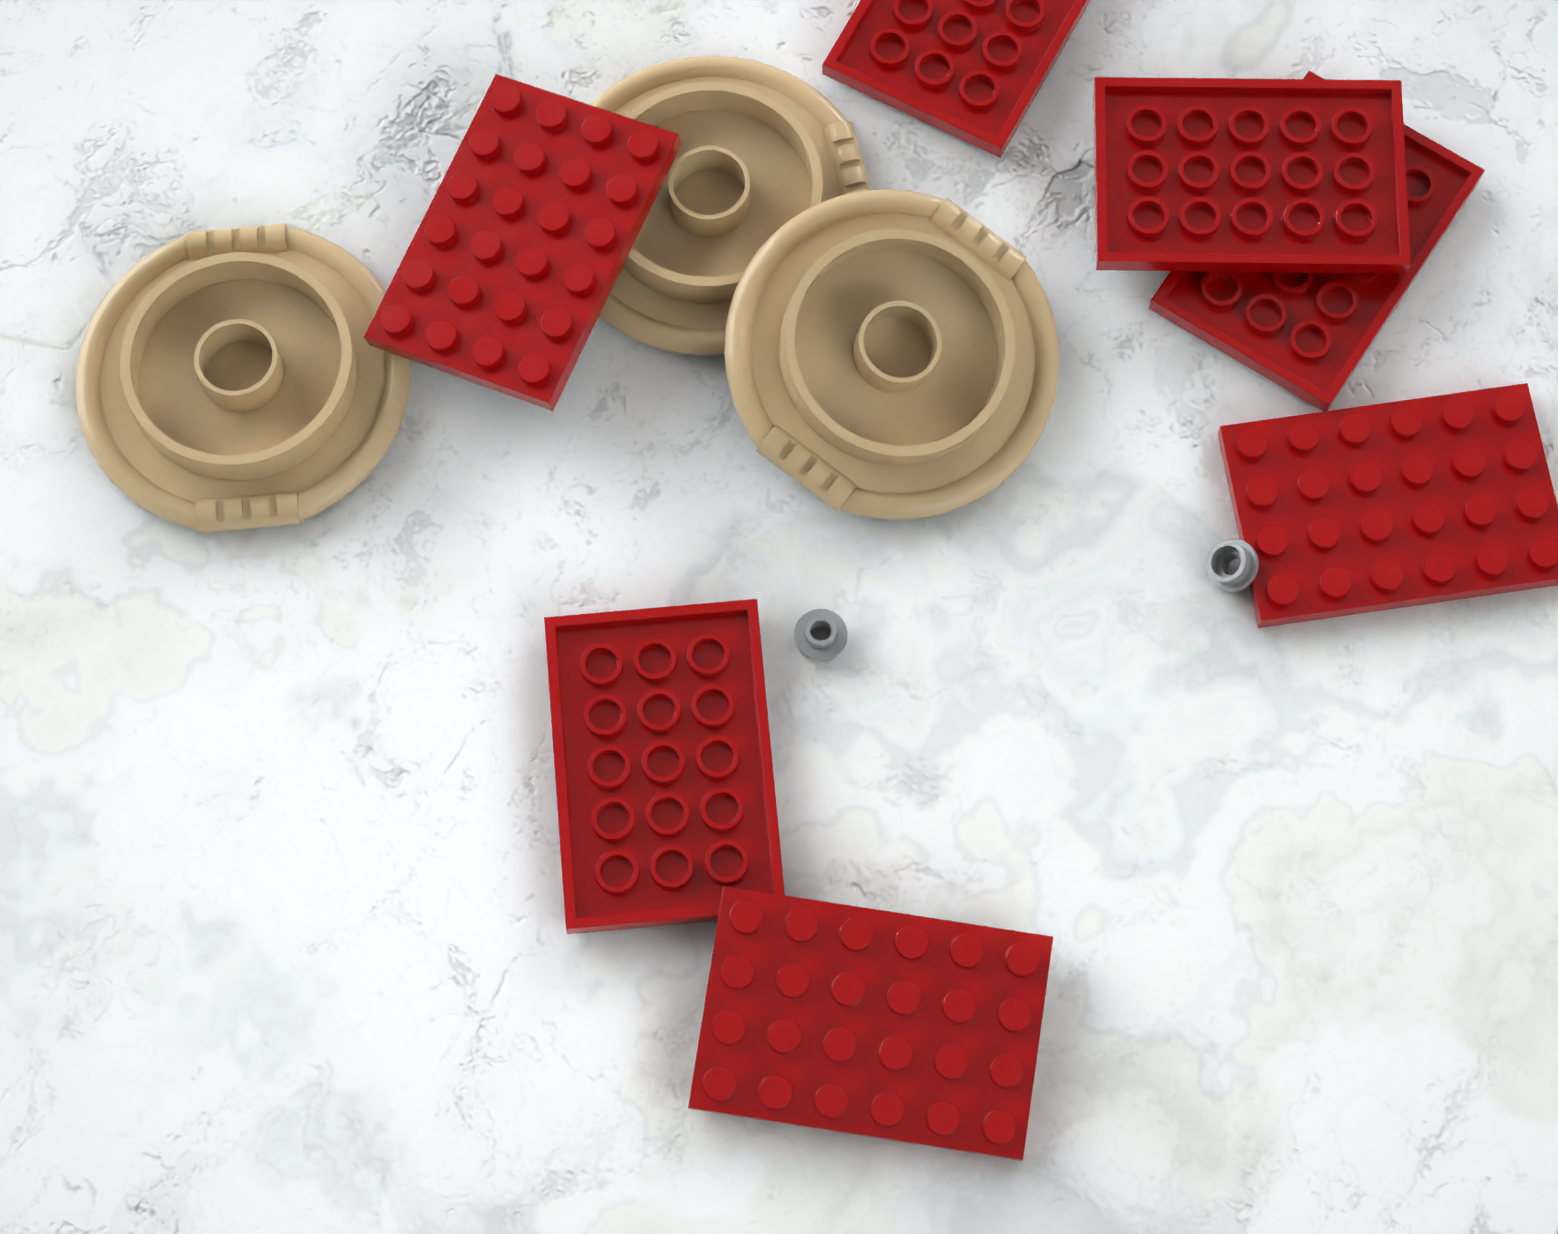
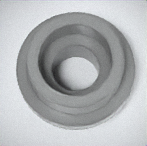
(1220, 558)
(820, 650)

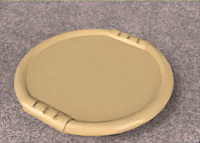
(748, 162)
(892, 354)
(239, 379)

